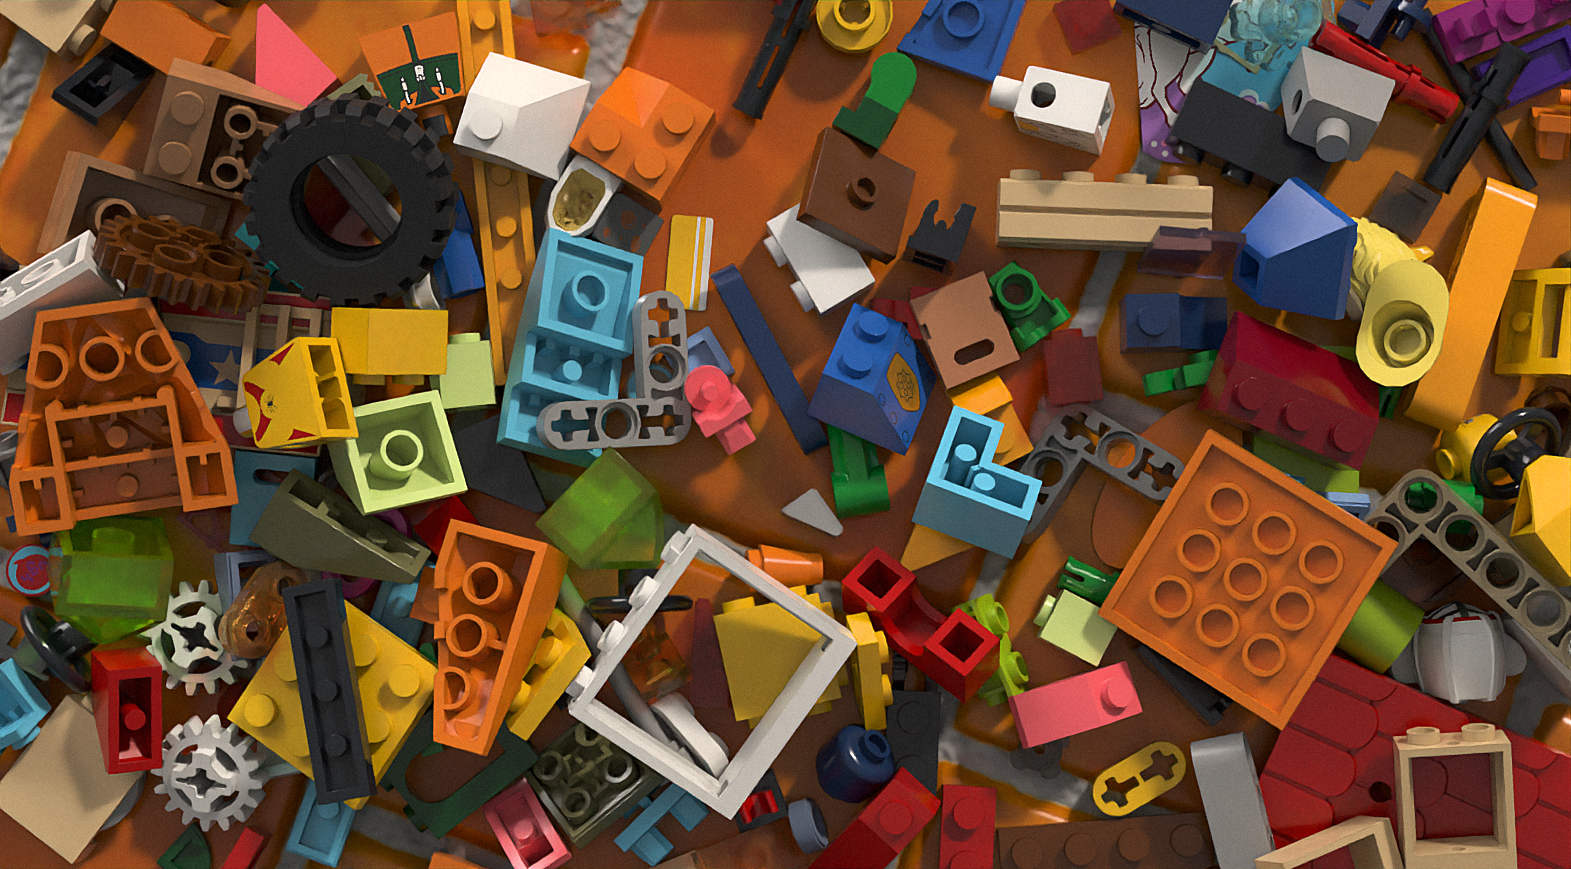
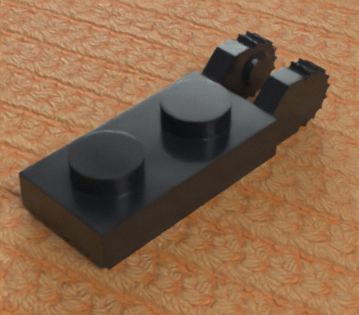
(914, 726)

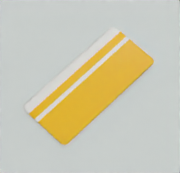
(689, 260)

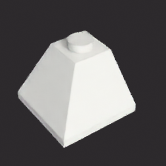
(521, 117)

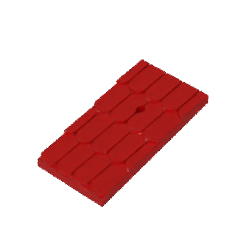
(1342, 750)

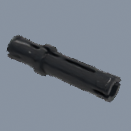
(751, 98)
(1481, 109)

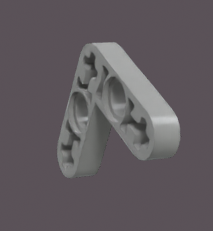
(649, 393)

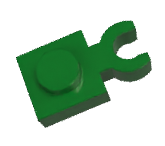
(1181, 378)

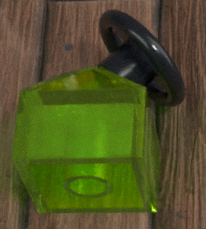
(612, 524)
(105, 585)

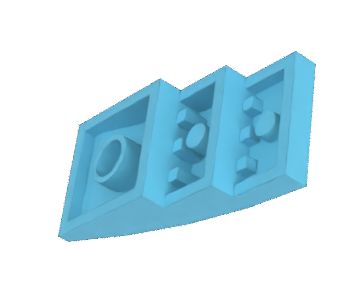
(569, 339)

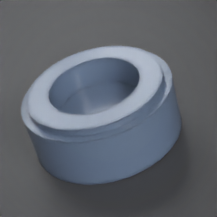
(808, 825)

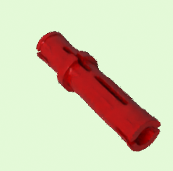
(1409, 86)

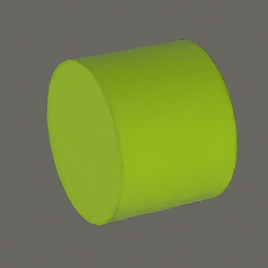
(1381, 628)

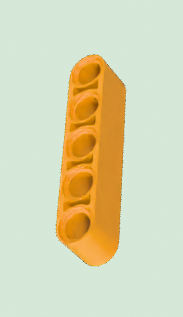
(1476, 294)

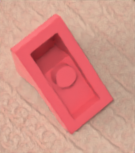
(526, 829)

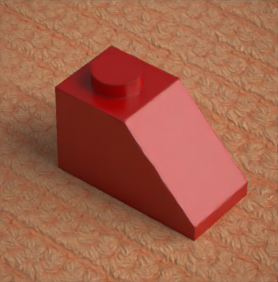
(127, 708)

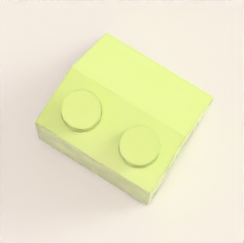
(400, 455)

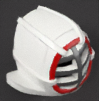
(1460, 655)

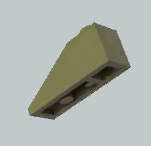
(329, 534)

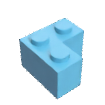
(971, 494)

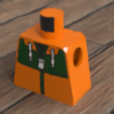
(420, 69)

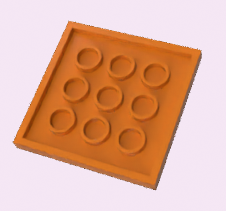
(1247, 579)

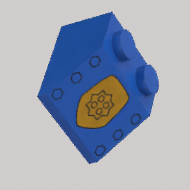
(874, 381)

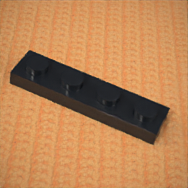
(329, 691)

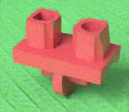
(718, 407)

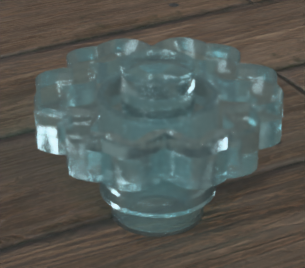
(1277, 28)

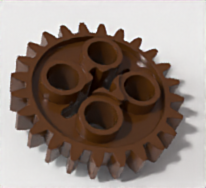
(181, 264)

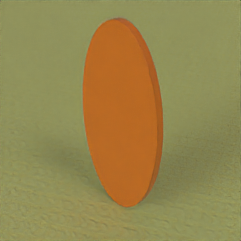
(1125, 516)

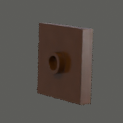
(856, 195)

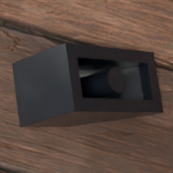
(497, 468)

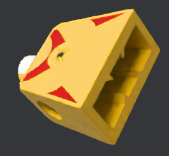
(297, 397)

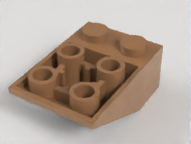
(213, 128)

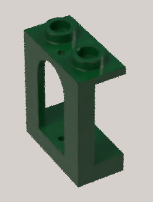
(447, 813)

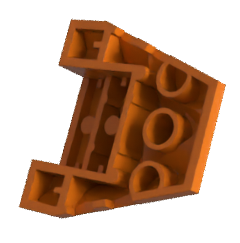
(112, 422)

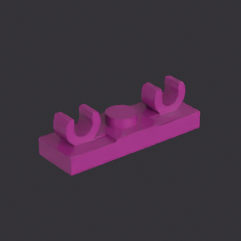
(1485, 24)

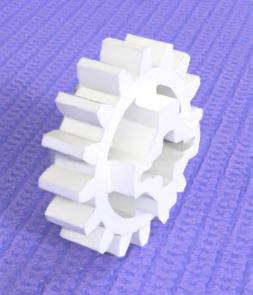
(186, 658)
(211, 772)

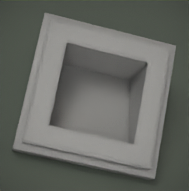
(813, 512)

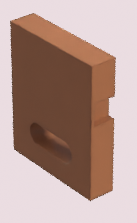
(958, 318)

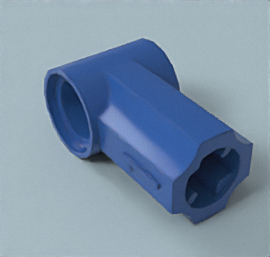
(459, 267)

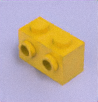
(391, 343)

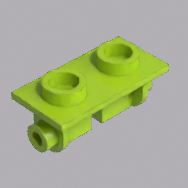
(1013, 670)

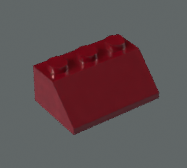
(1292, 394)

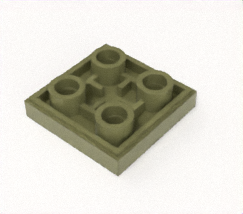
(589, 782)

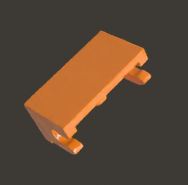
(163, 31)

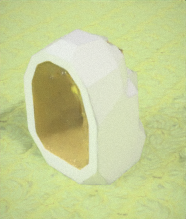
(581, 197)

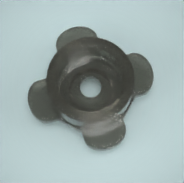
(1045, 763)

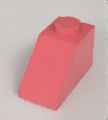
(288, 64)
(1075, 704)

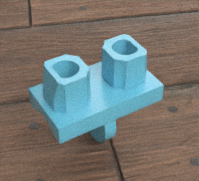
(644, 836)

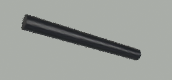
(1495, 135)

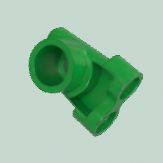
(1034, 315)

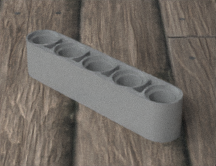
(1232, 800)

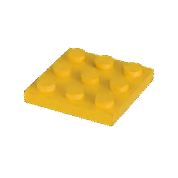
(393, 687)

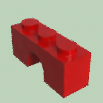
(947, 649)

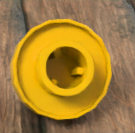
(854, 24)

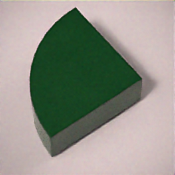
(188, 851)

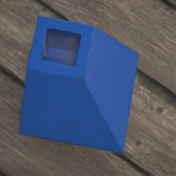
(1298, 253)

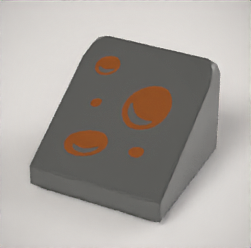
(627, 226)

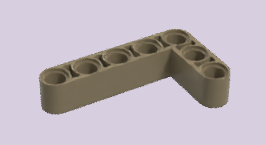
(1475, 557)

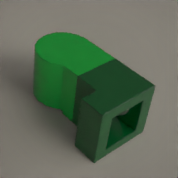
(889, 91)

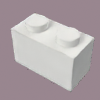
(824, 268)

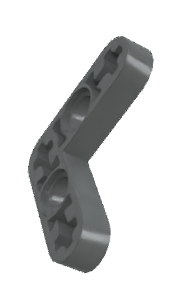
(1076, 455)

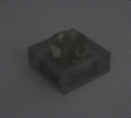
(1404, 207)

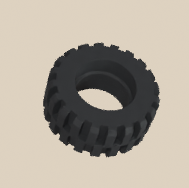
(310, 255)

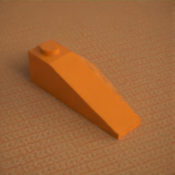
(491, 616)

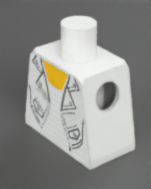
(1074, 119)

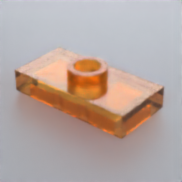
(761, 848)

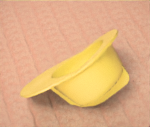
(1403, 323)

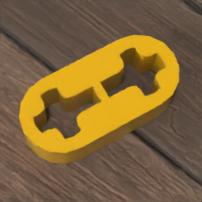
(1145, 789)

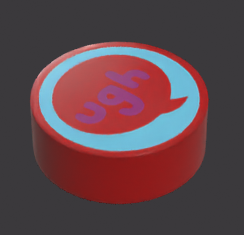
(28, 570)

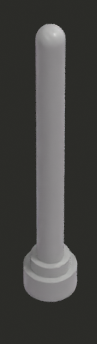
(619, 678)

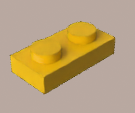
(870, 686)

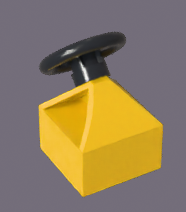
(1540, 482)

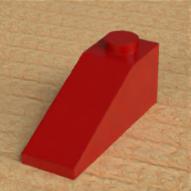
(881, 826)

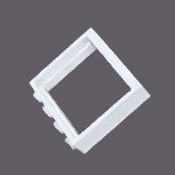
(775, 727)

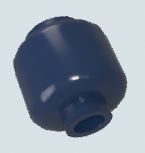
(854, 764)

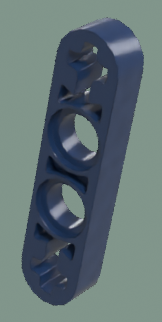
(769, 358)

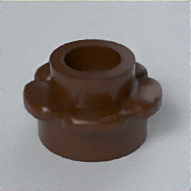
(1554, 399)

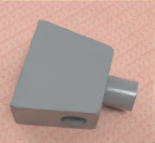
(1333, 104)

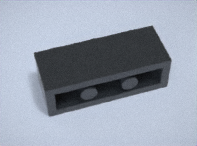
(1241, 141)

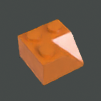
(644, 134)

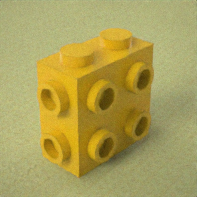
(764, 650)

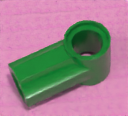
(857, 477)

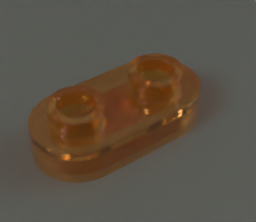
(262, 605)

